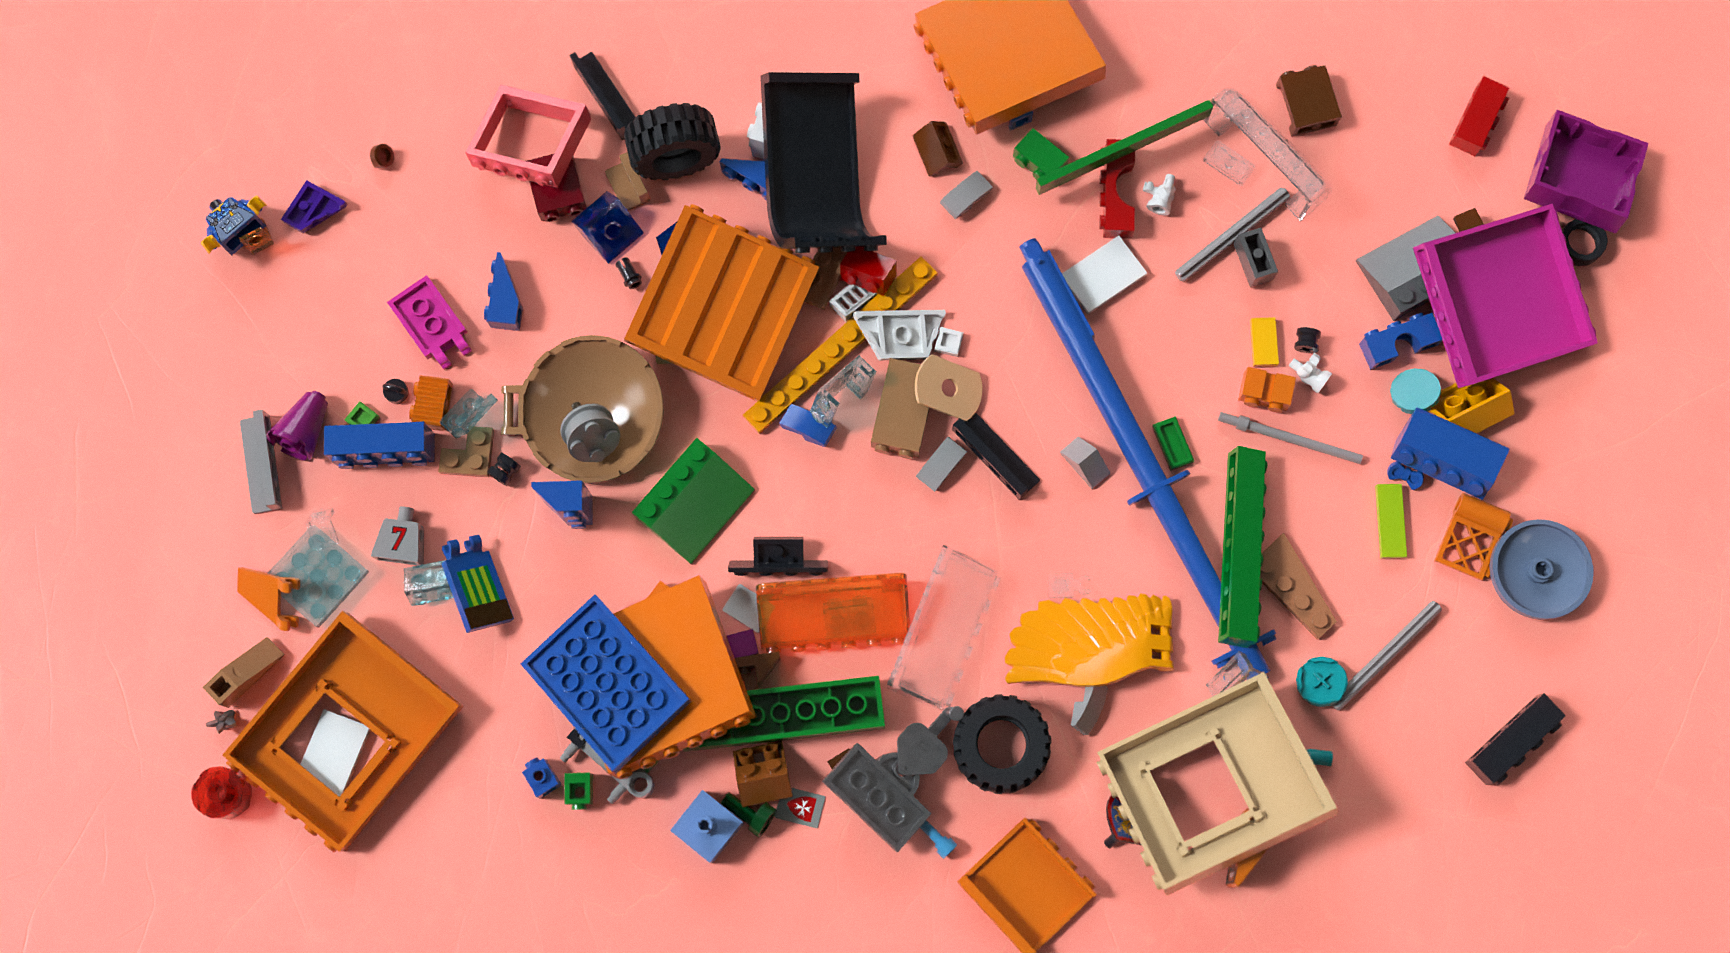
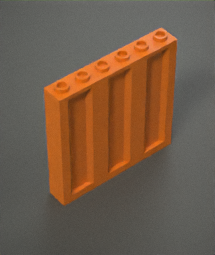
(721, 302)

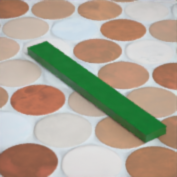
(1123, 147)

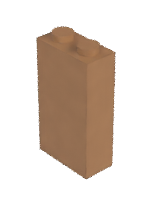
(899, 417)

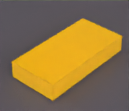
(1264, 342)

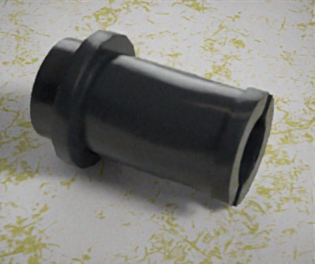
(631, 277)

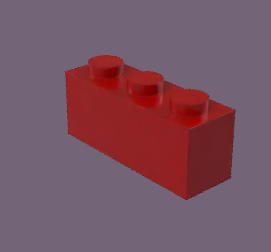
(1480, 116)

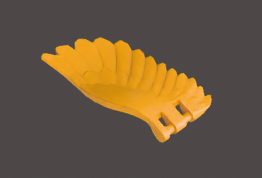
(1091, 641)

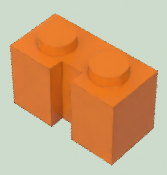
(1266, 389)

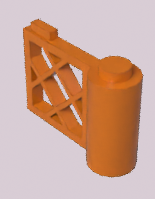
(1478, 516)

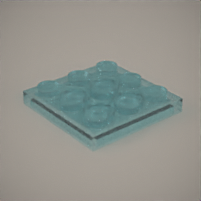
(324, 577)

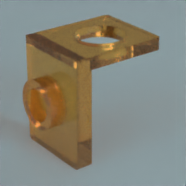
(257, 239)

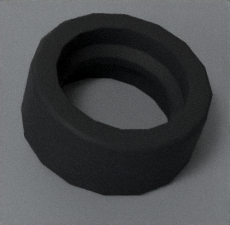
(1599, 236)

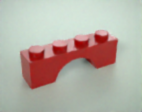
(1117, 216)

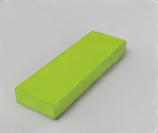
(1390, 521)

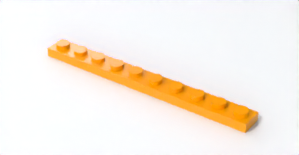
(835, 348)

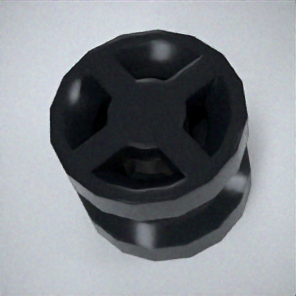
(1307, 340)

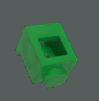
(572, 782)

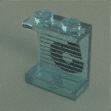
(855, 376)

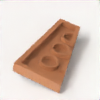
(1291, 584)

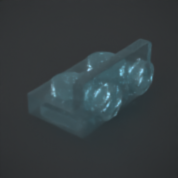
(467, 412)
(426, 584)

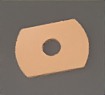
(929, 387)

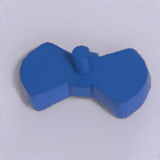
(1398, 471)

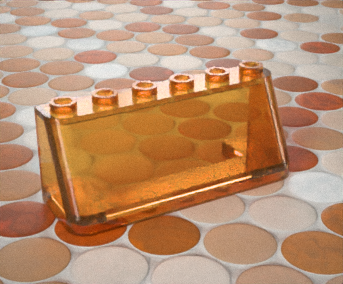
(833, 612)

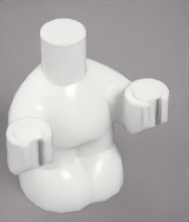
(1162, 195)
(1310, 373)

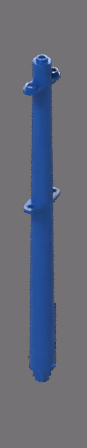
(1080, 344)

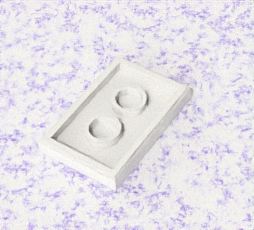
(1104, 274)
(335, 750)

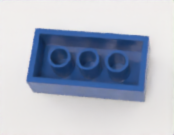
(379, 444)

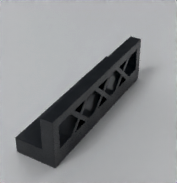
(603, 91)

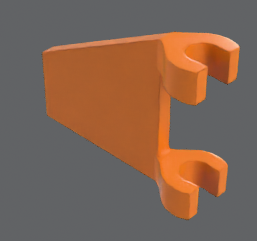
(265, 594)

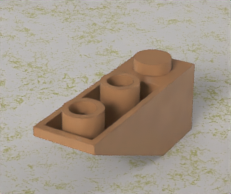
(243, 673)

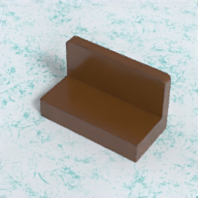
(937, 147)

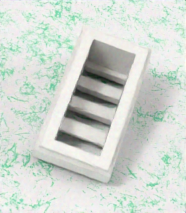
(835, 302)

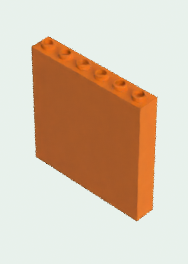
(1008, 55)
(690, 644)

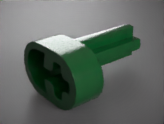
(757, 821)

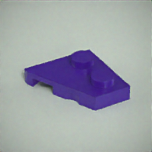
(311, 207)

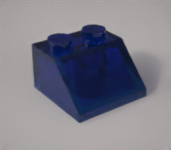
(607, 226)

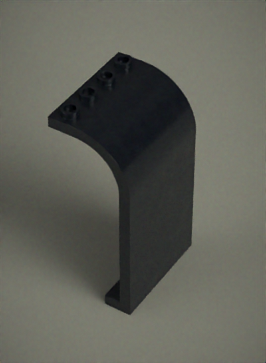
(813, 162)

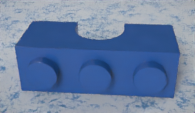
(1419, 332)

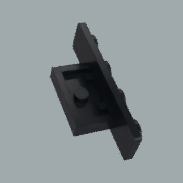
(778, 555)

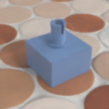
(707, 826)

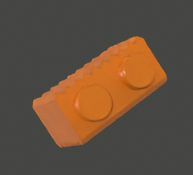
(431, 401)

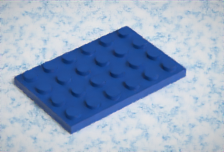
(605, 683)

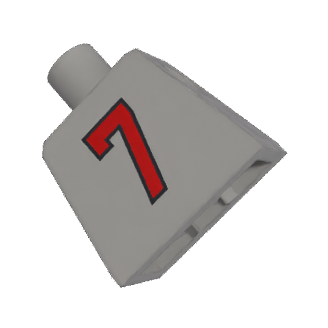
(400, 540)

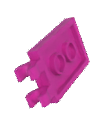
(429, 320)

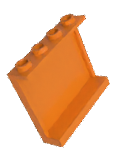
(1027, 886)

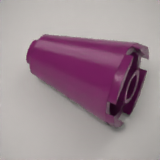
(300, 426)

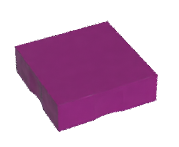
(1586, 171)

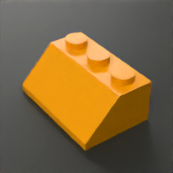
(1475, 405)

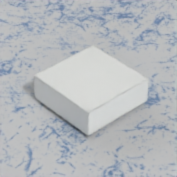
(948, 341)

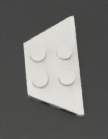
(900, 332)

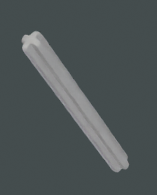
(1230, 235)
(1376, 664)

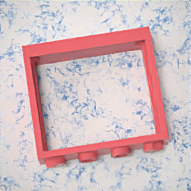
(534, 103)

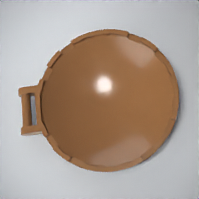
(587, 372)

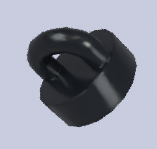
(395, 391)

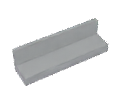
(260, 463)

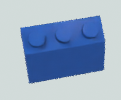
(568, 500)

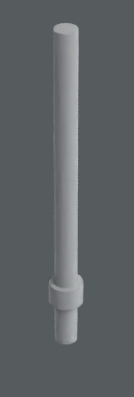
(1243, 423)

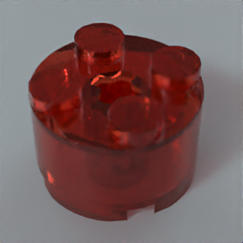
(211, 783)

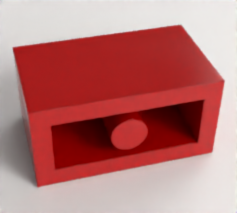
(868, 270)

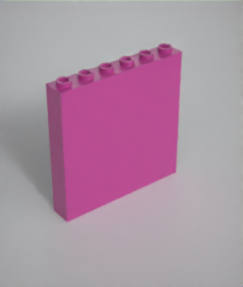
(1505, 295)

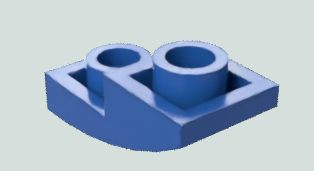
(802, 422)

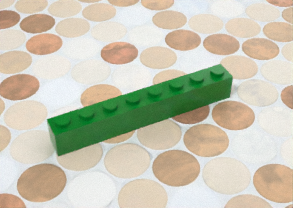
(1242, 547)

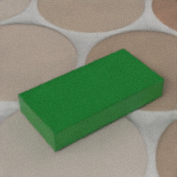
(1173, 443)

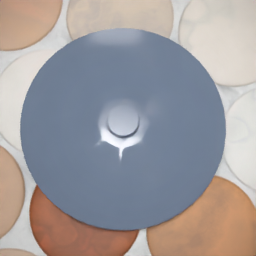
(1541, 569)

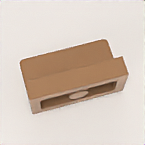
(627, 184)

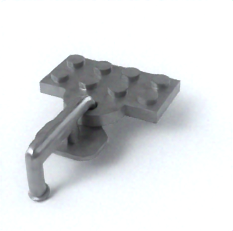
(876, 789)

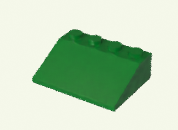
(693, 501)

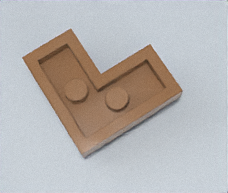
(474, 459)

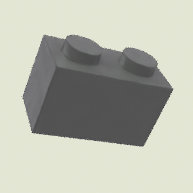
(1255, 257)

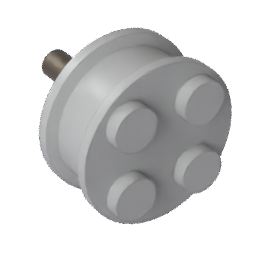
(590, 432)

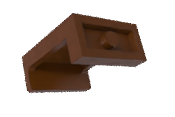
(1309, 99)

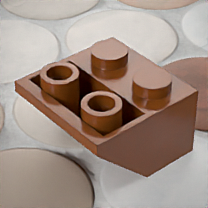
(762, 774)

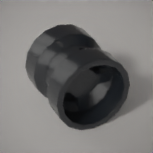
(507, 465)

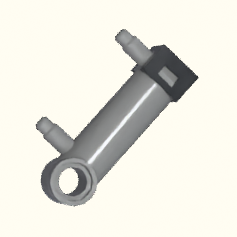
(579, 742)

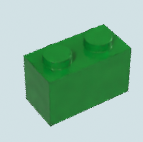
(1038, 154)

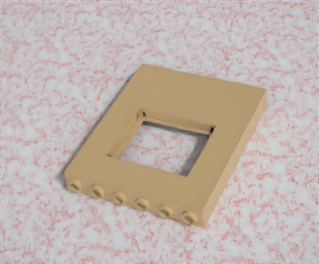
(1263, 760)

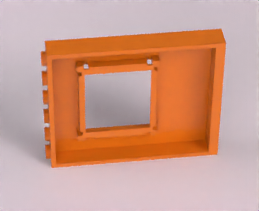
(378, 691)

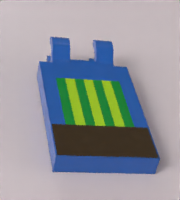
(475, 585)

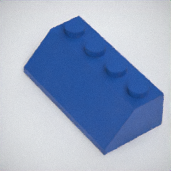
(1449, 453)

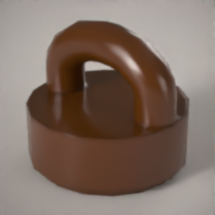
(382, 156)

